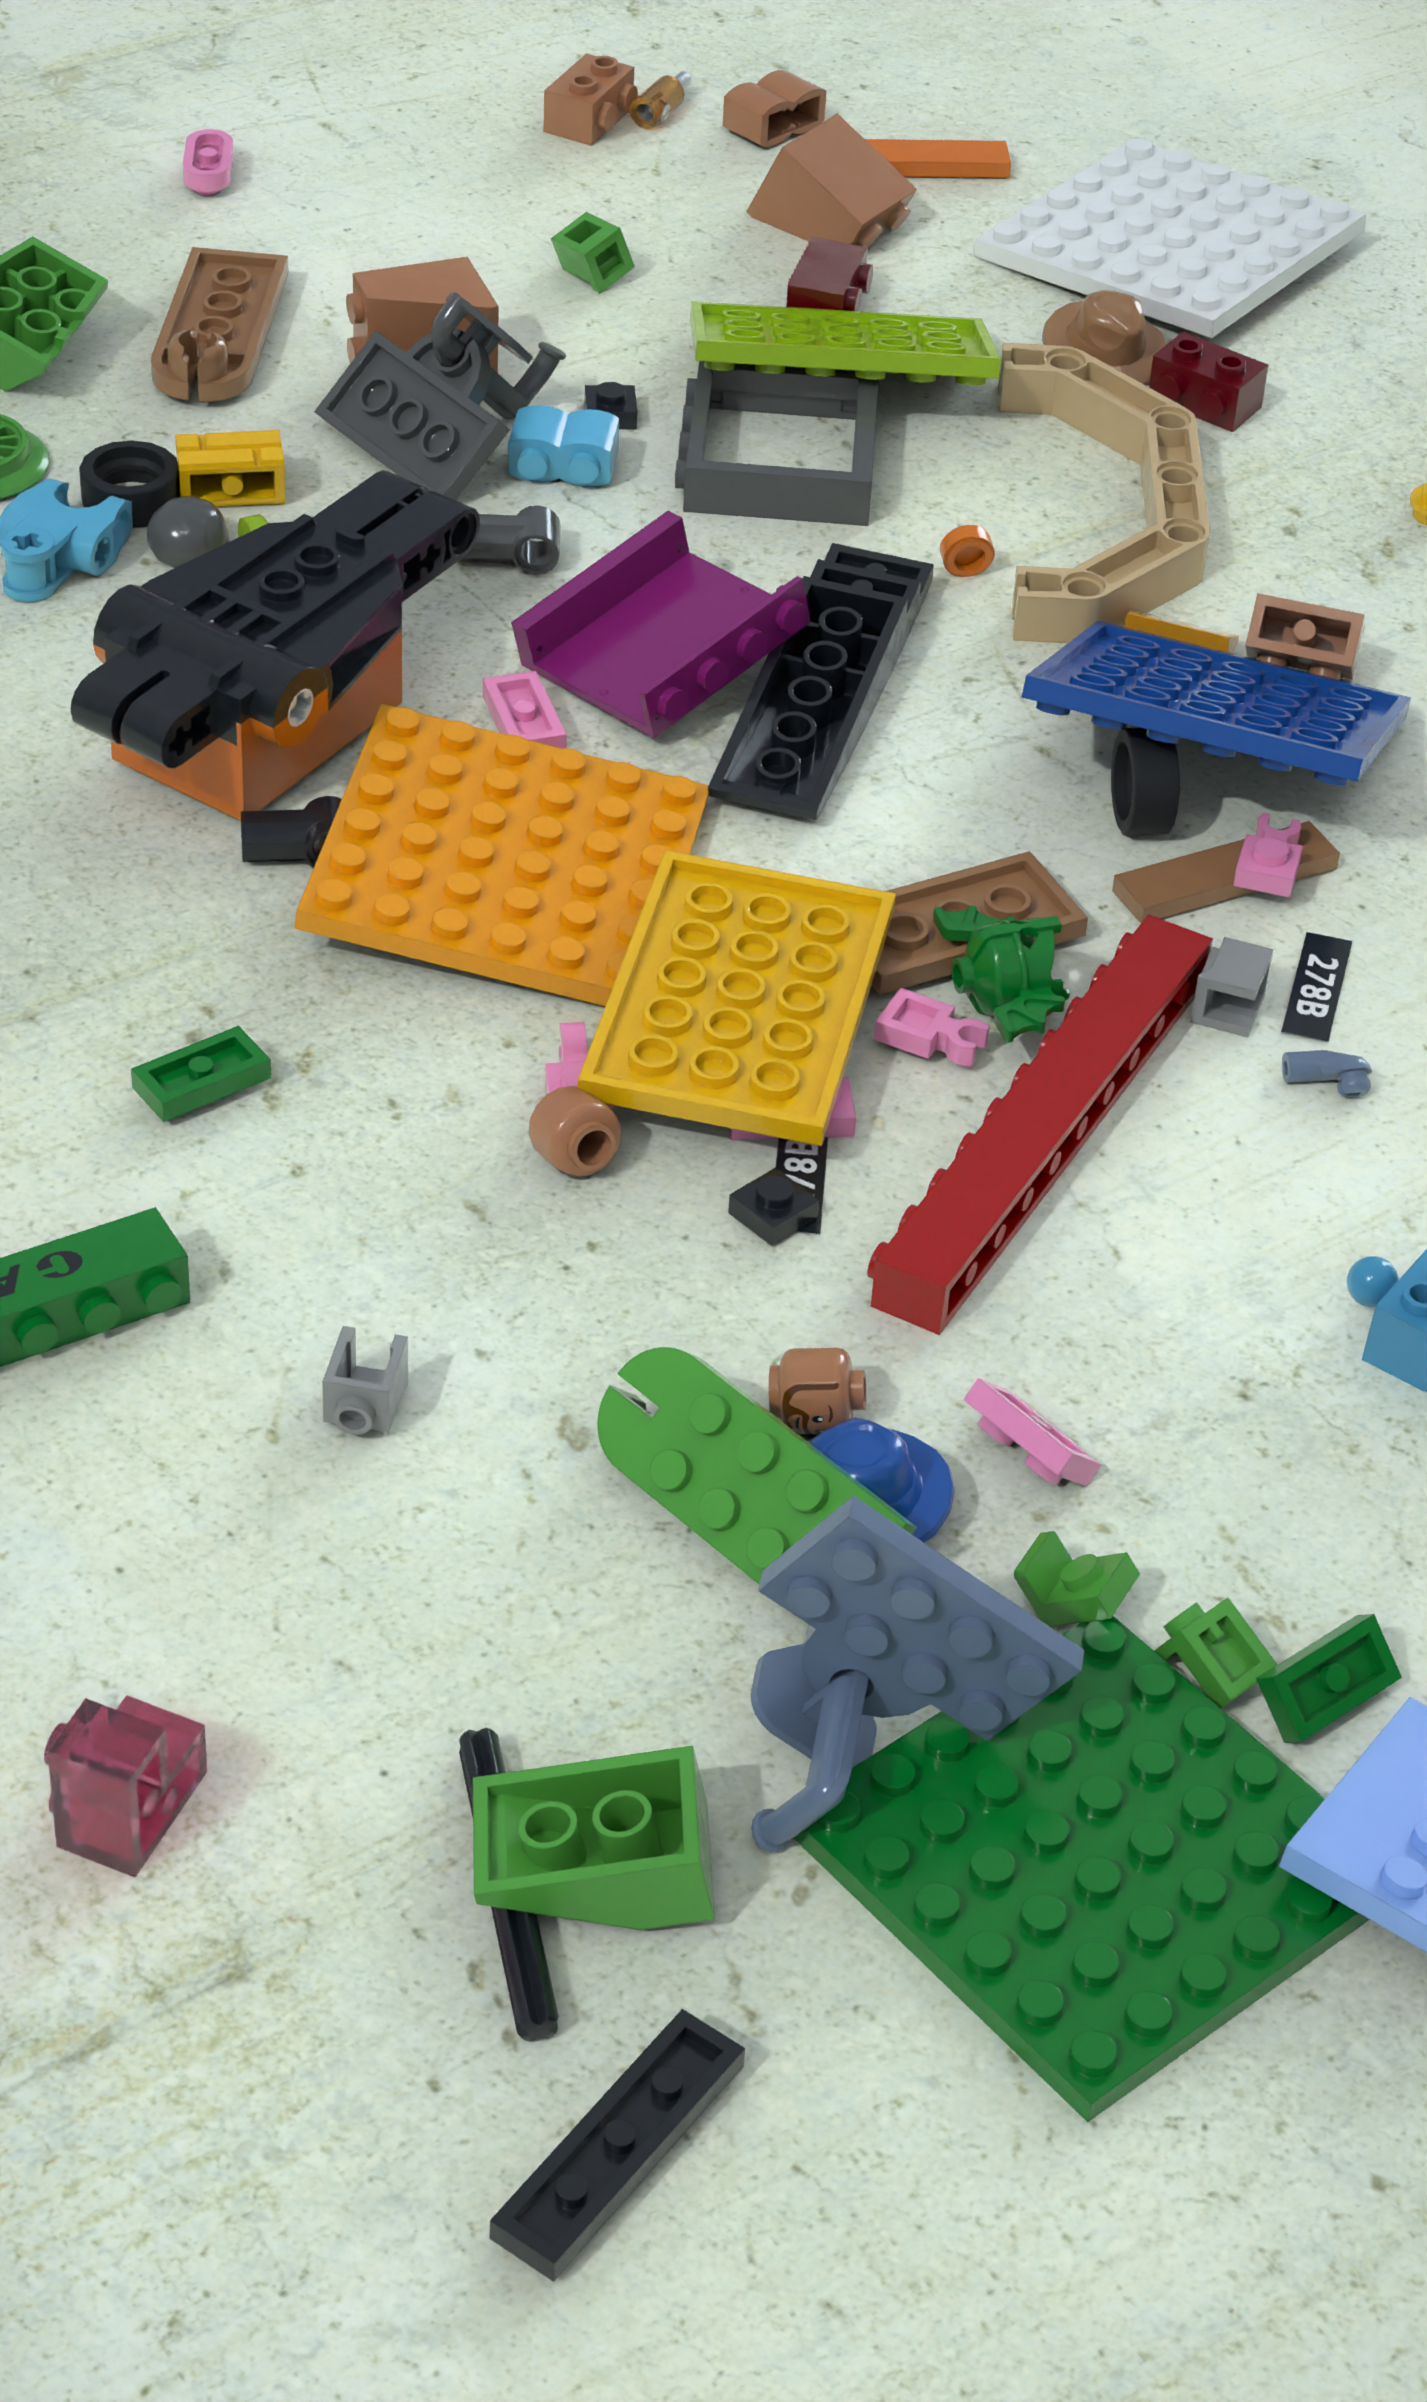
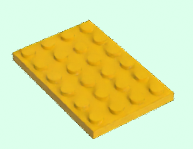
(739, 997)

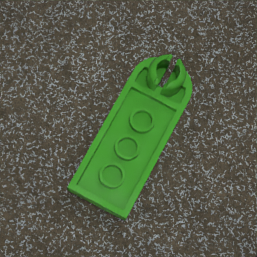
(722, 1460)

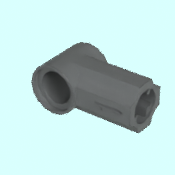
(507, 540)

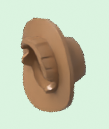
(1110, 329)

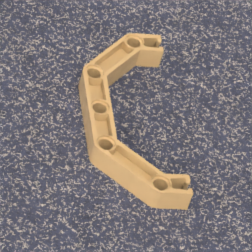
(1144, 428)

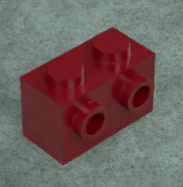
(1209, 380)

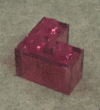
(121, 1779)

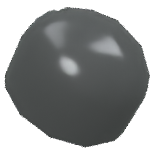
(186, 530)

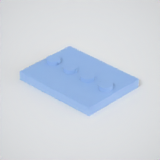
(1372, 1832)

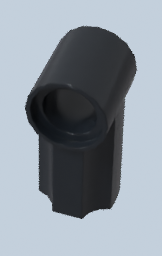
(288, 833)

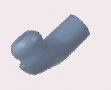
(1327, 1065)

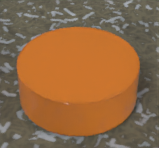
(967, 550)

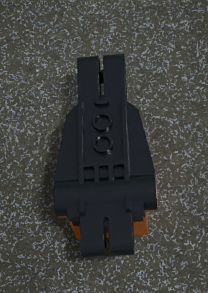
(270, 646)

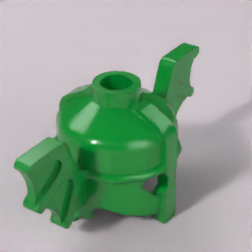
(1004, 967)

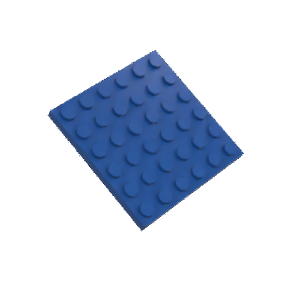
(1218, 701)

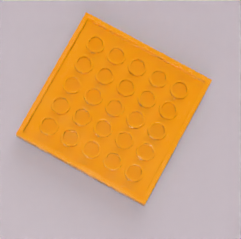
(496, 853)

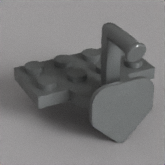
(423, 404)

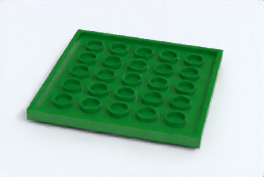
(1089, 1868)

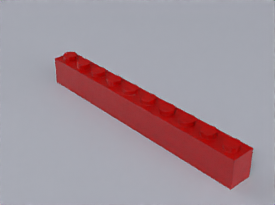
(1037, 1126)

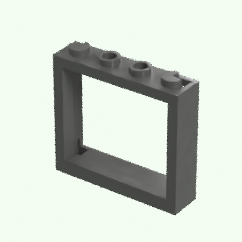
(778, 490)

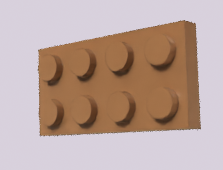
(999, 889)

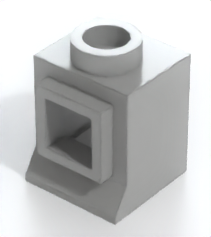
(1232, 986)
(360, 1396)

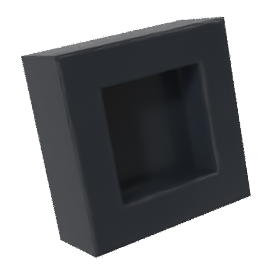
(614, 399)
(773, 1206)

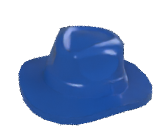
(894, 1468)

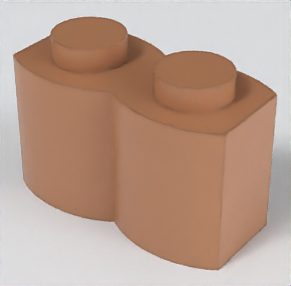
(774, 108)

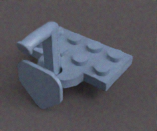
(883, 1640)

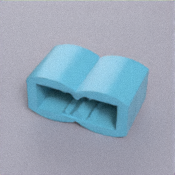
(563, 445)

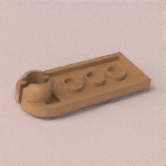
(218, 323)

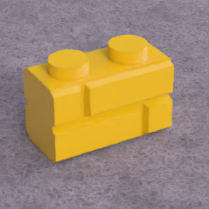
(232, 467)

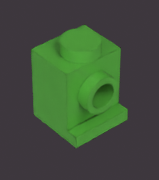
(593, 251)

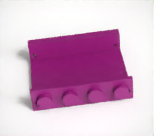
(655, 628)

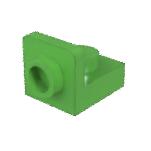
(1076, 1589)
(1217, 1650)

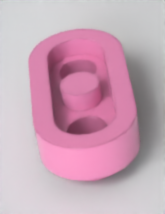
(208, 161)

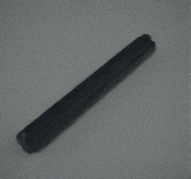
(516, 1931)

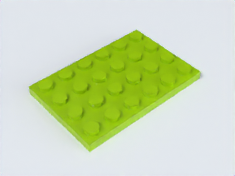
(843, 341)

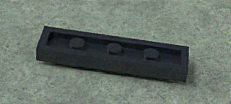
(616, 2145)

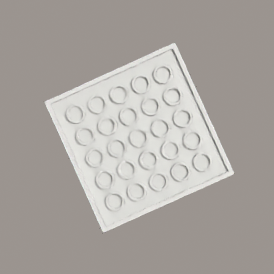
(1172, 234)

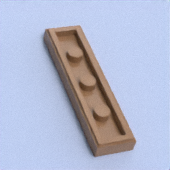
(1208, 876)

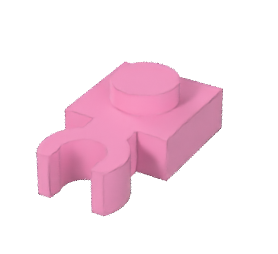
(1270, 858)
(926, 1025)

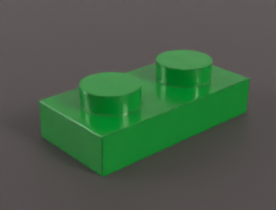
(201, 1073)
(1329, 1678)

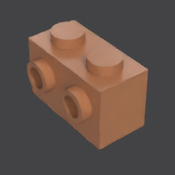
(589, 99)
(1305, 636)

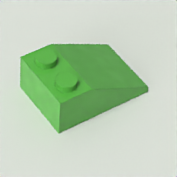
(597, 1840)

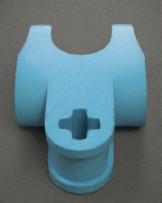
(51, 540)

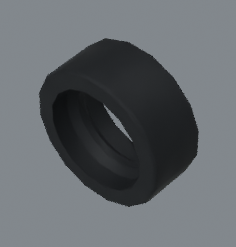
(130, 463)
(1144, 783)

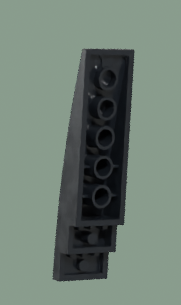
(822, 683)

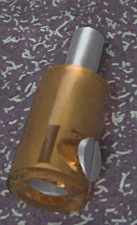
(659, 100)

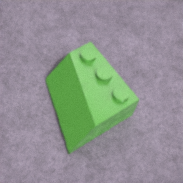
(40, 307)

